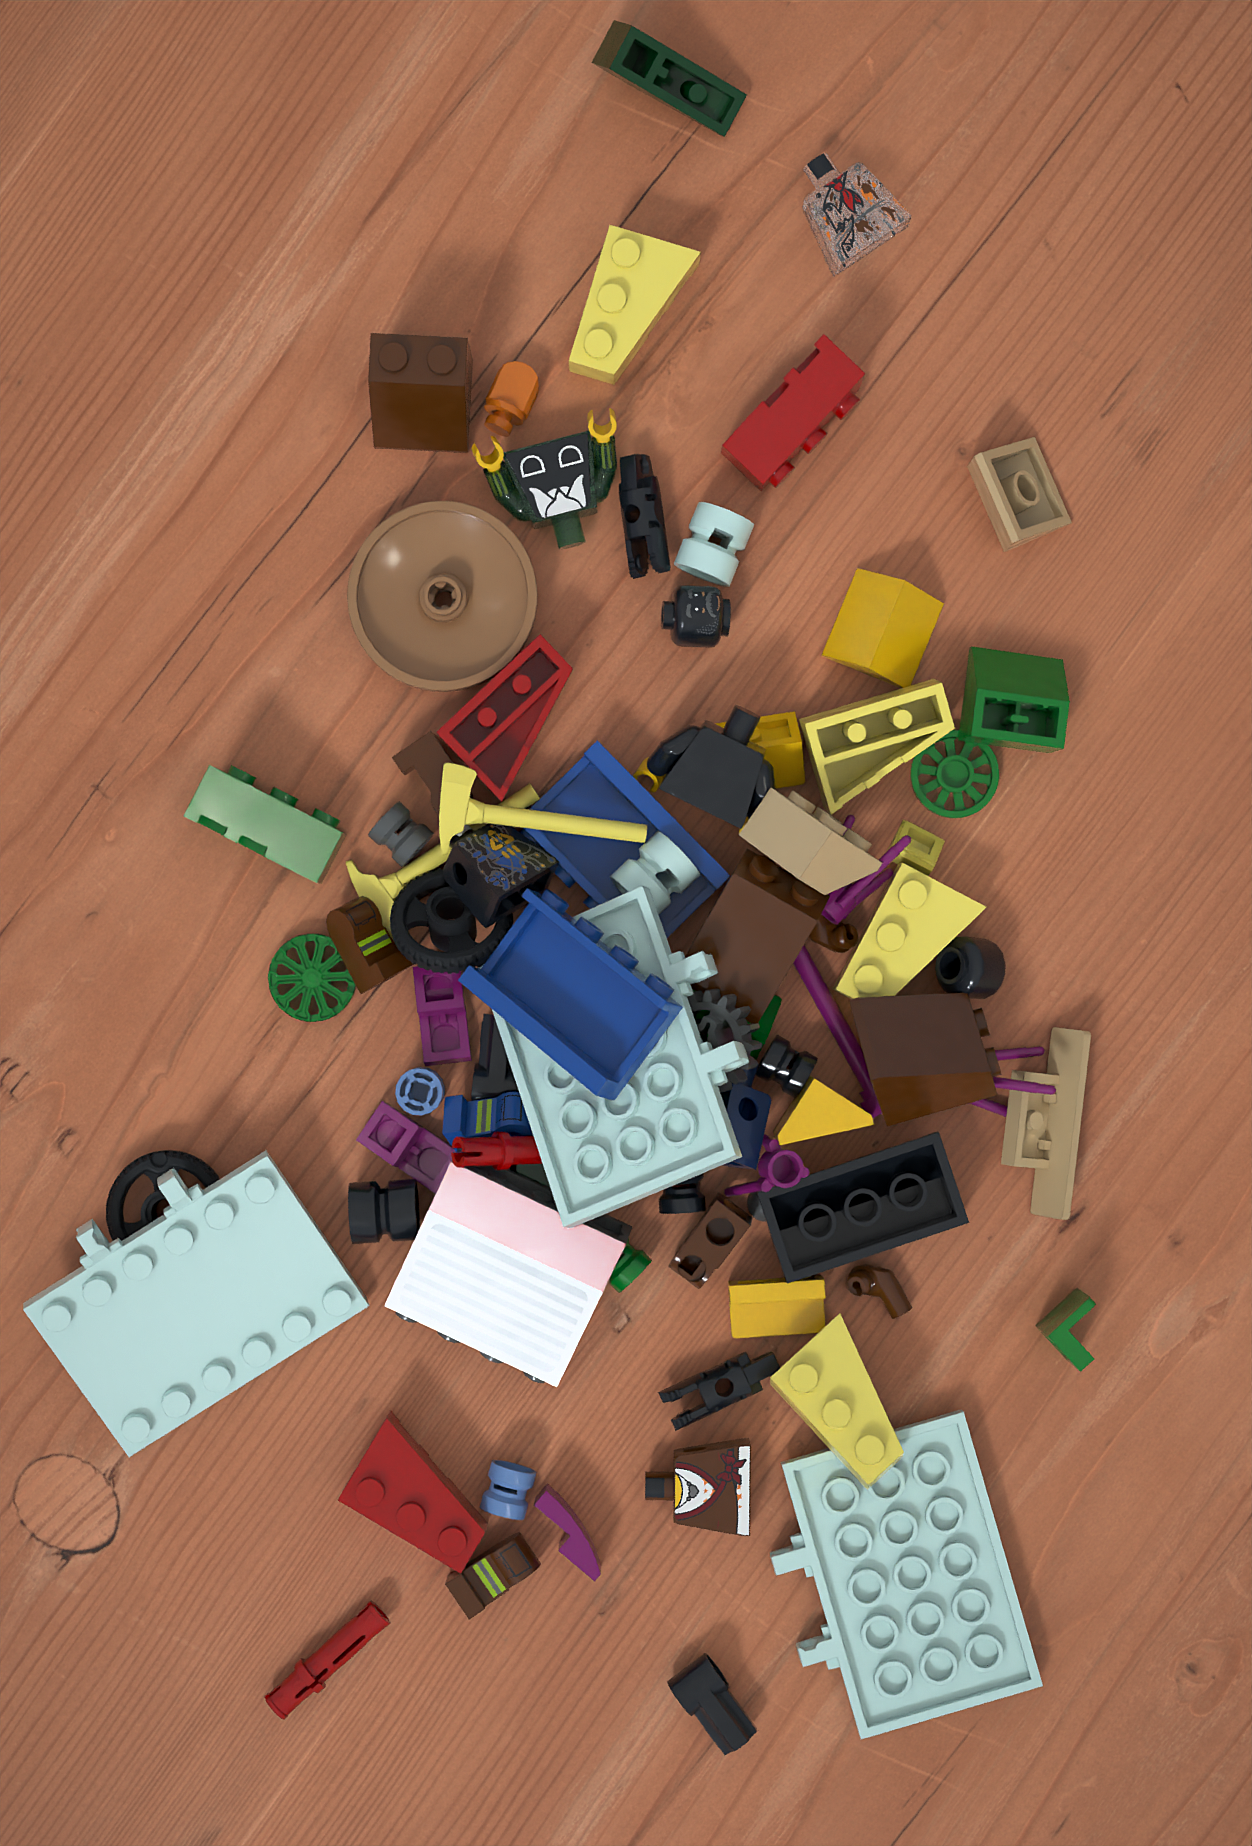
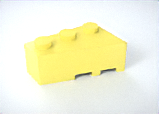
(626, 299)
(871, 737)
(904, 933)
(839, 1403)

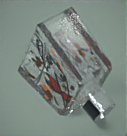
(850, 212)

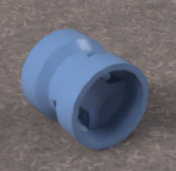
(426, 1092)
(508, 1489)

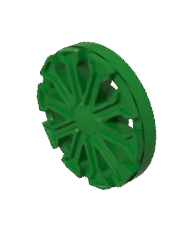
(955, 775)
(310, 978)

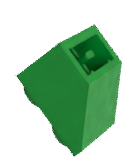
(1014, 701)

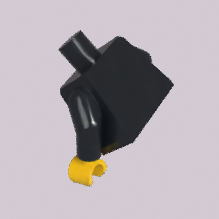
(714, 767)

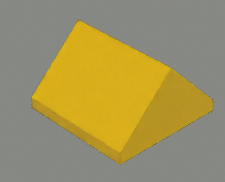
(883, 627)
(818, 1113)

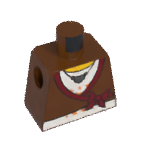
(707, 1486)

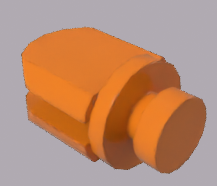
(511, 397)

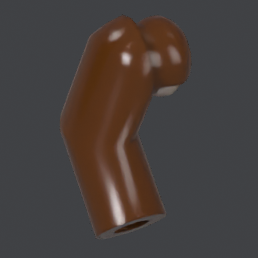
(834, 937)
(879, 1283)

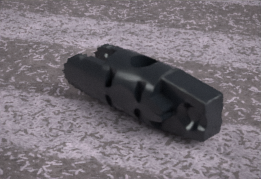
(642, 516)
(744, 1382)

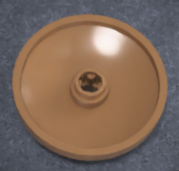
(432, 552)

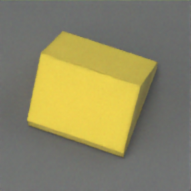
(923, 849)

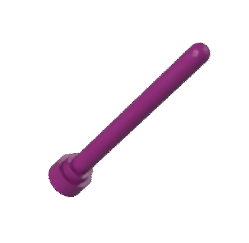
(839, 1028)

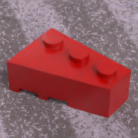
(795, 415)

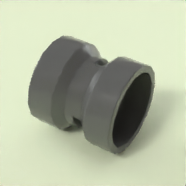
(408, 842)

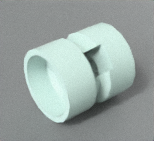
(707, 559)
(659, 868)

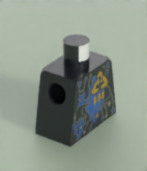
(494, 869)

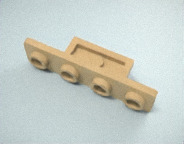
(1046, 1128)

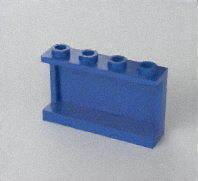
(606, 790)
(574, 995)

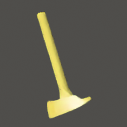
(459, 809)
(386, 888)

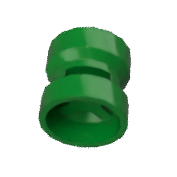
(628, 1267)

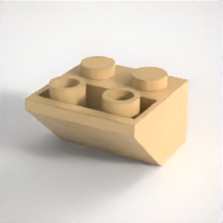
(808, 843)

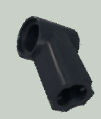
(493, 1072)
(705, 1693)

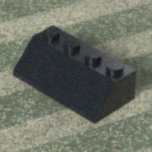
(863, 1207)

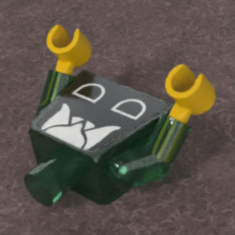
(555, 479)

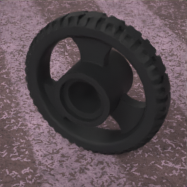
(451, 936)
(153, 1166)

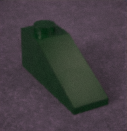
(668, 77)

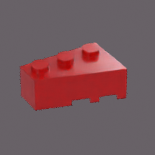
(507, 715)
(413, 1498)

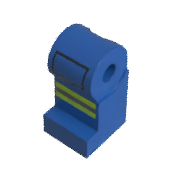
(484, 1117)

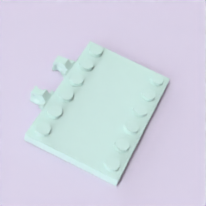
(667, 1116)
(194, 1301)
(909, 1580)

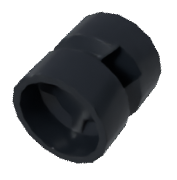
(383, 1211)

